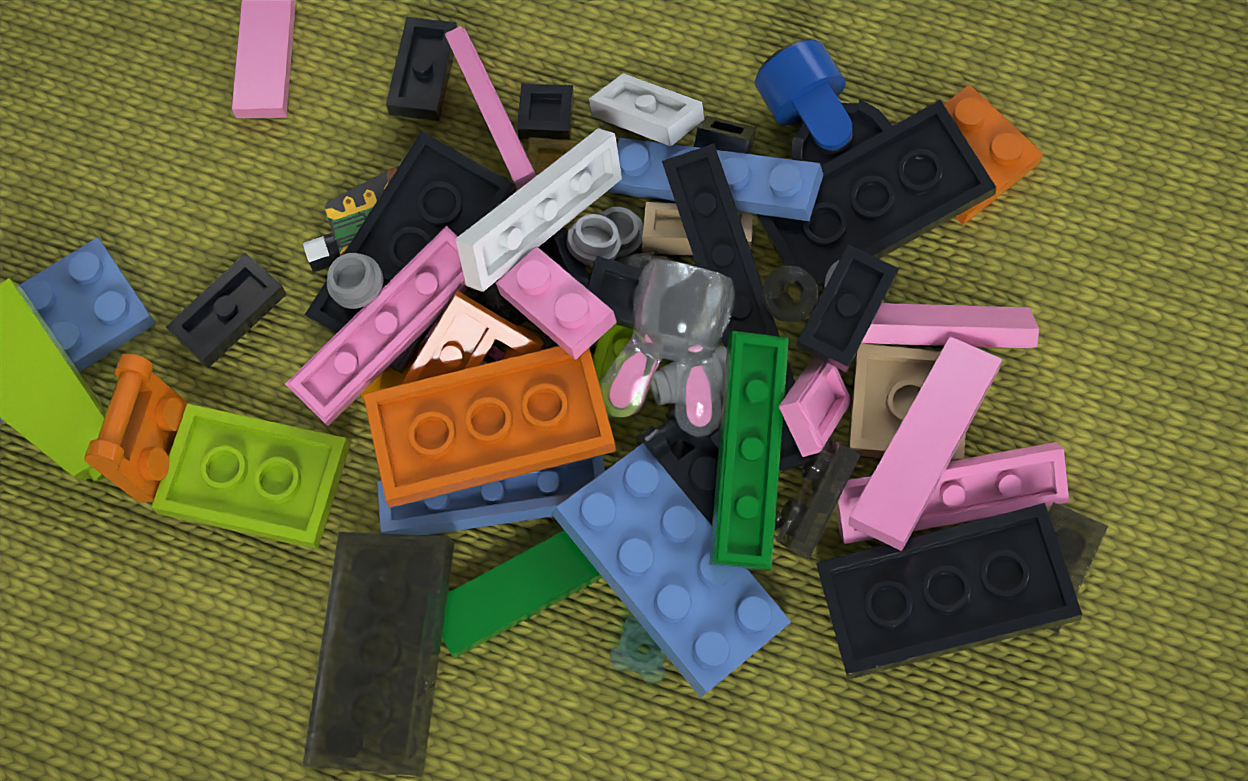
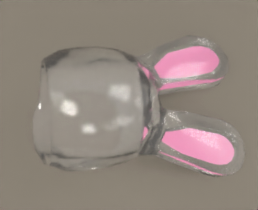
(677, 318)

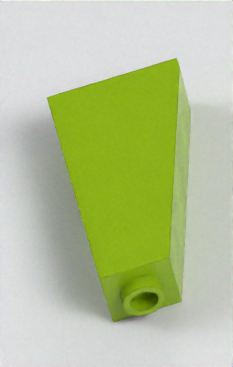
(42, 387)

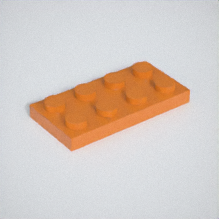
(487, 424)

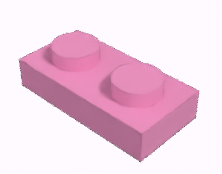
(556, 302)

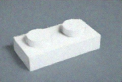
(647, 109)

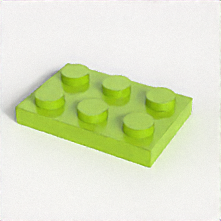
(252, 476)

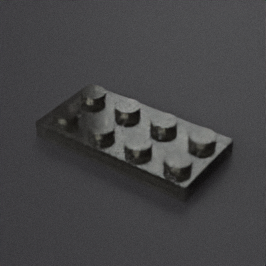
(379, 654)

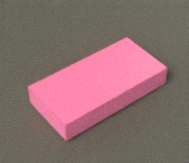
(815, 406)

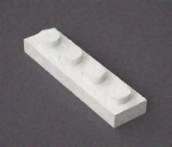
(538, 209)

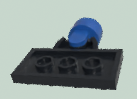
(878, 178)

